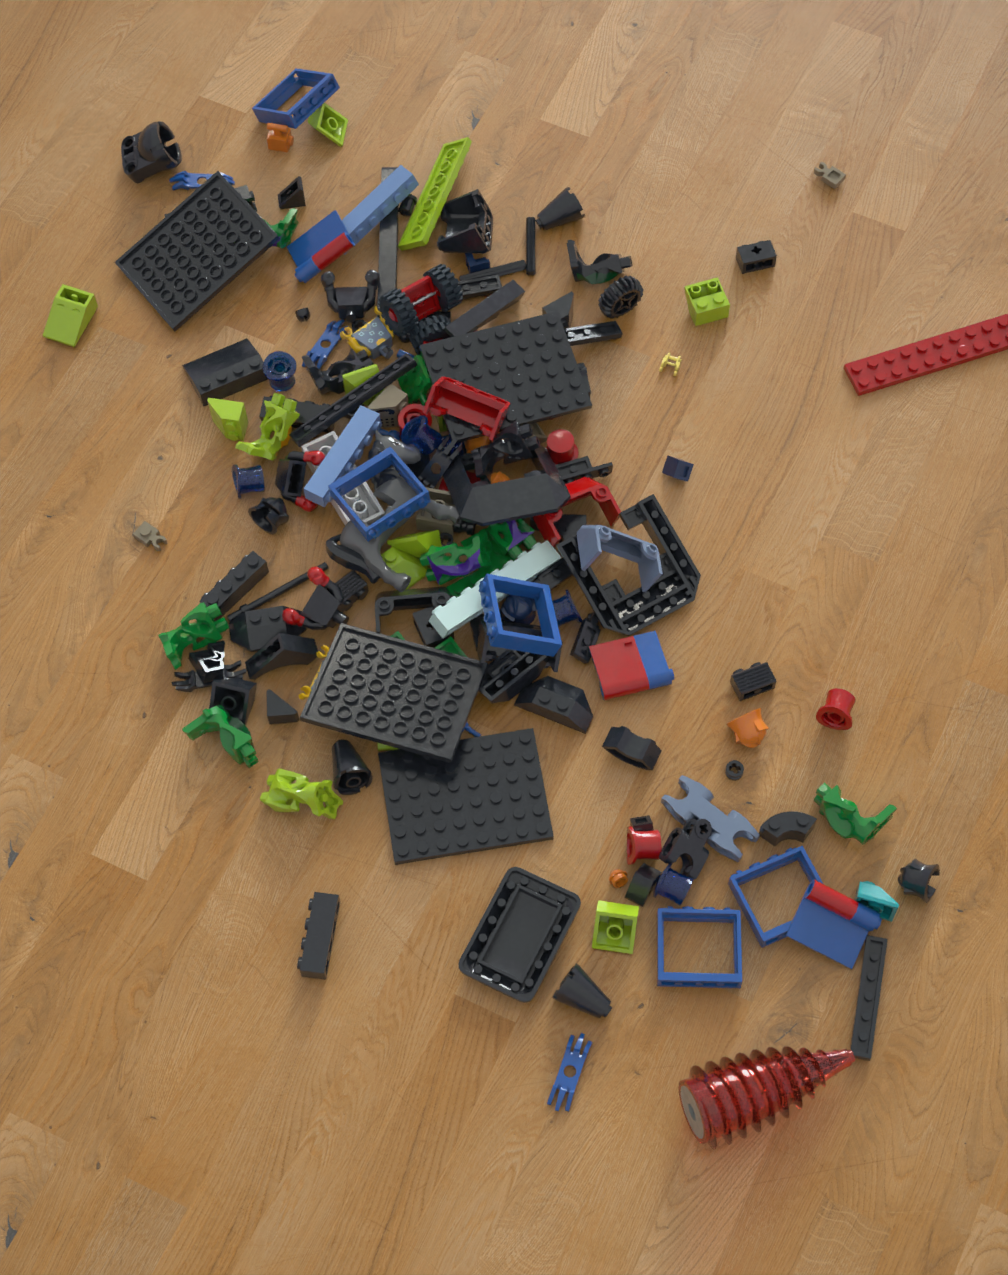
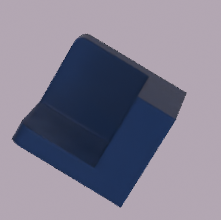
(476, 264)
(677, 468)

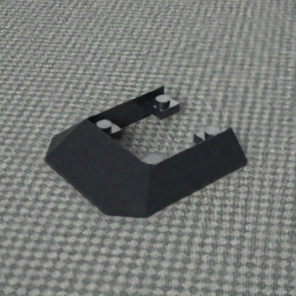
(489, 504)
(638, 608)

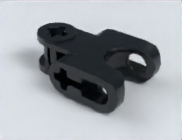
(689, 845)

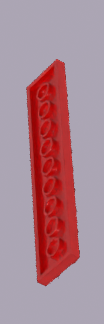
(928, 355)

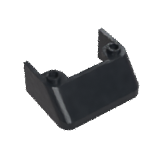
(418, 598)
(487, 653)

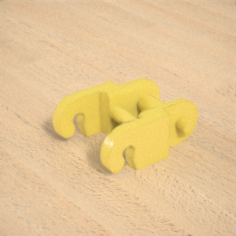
(665, 362)

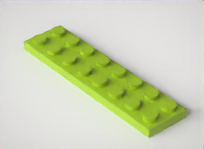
(434, 194)

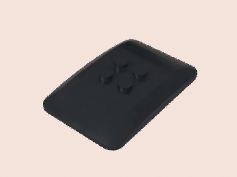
(519, 934)

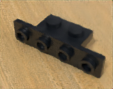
(582, 468)

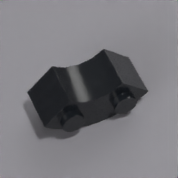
(632, 748)
(787, 826)

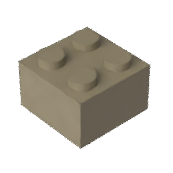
(427, 522)

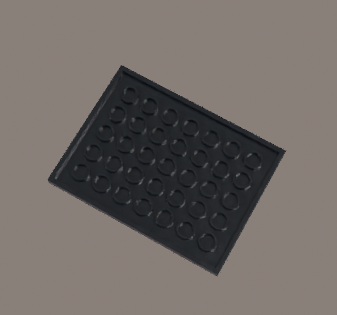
(196, 250)
(516, 361)
(394, 692)
(474, 804)

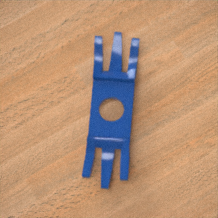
(189, 180)
(321, 353)
(565, 1083)

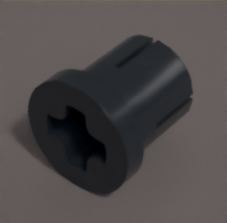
(407, 205)

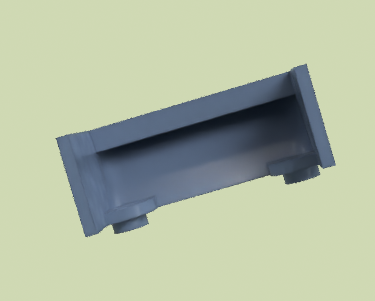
(595, 538)

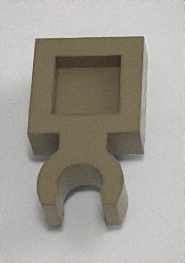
(831, 176)
(148, 534)

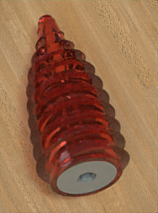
(753, 1089)

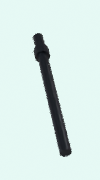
(273, 594)

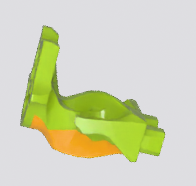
(277, 419)

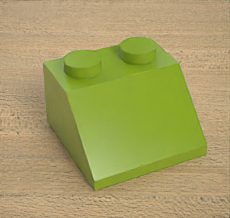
(229, 418)
(615, 927)

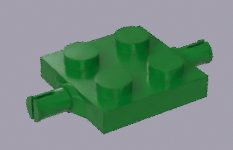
(416, 382)

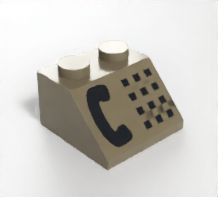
(389, 405)

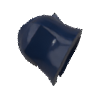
(518, 609)

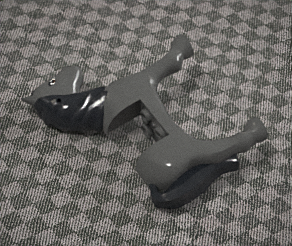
(390, 487)

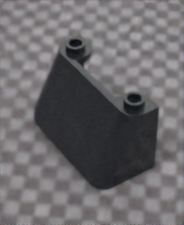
(468, 225)

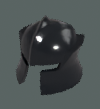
(269, 514)
(916, 877)

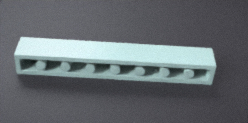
(468, 605)

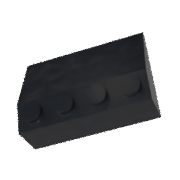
(226, 371)

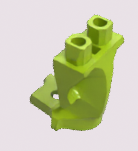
(284, 793)

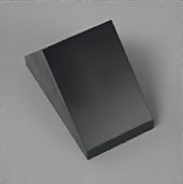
(292, 195)
(279, 711)
(642, 884)

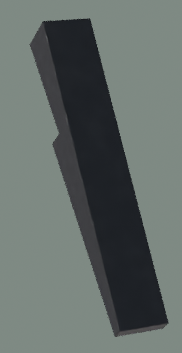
(486, 310)

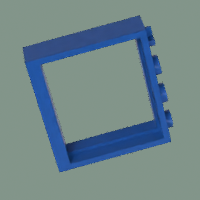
(323, 88)
(365, 472)
(545, 645)
(757, 870)
(704, 980)

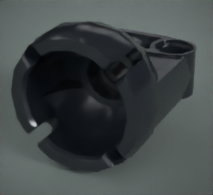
(147, 152)

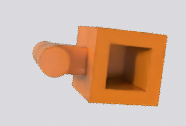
(279, 137)

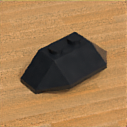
(258, 627)
(511, 674)
(557, 702)

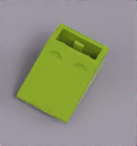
(70, 315)

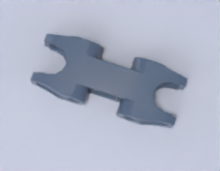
(724, 827)

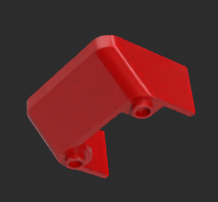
(467, 404)
(579, 490)

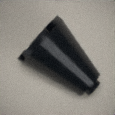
(560, 211)
(349, 769)
(582, 993)

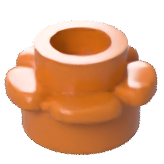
(618, 878)

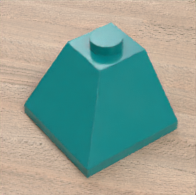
(876, 899)

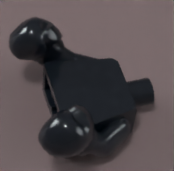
(351, 302)

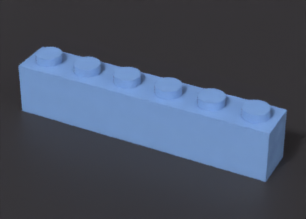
(379, 203)
(343, 454)

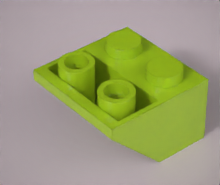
(707, 301)

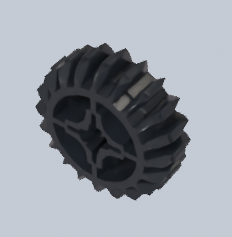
(620, 297)

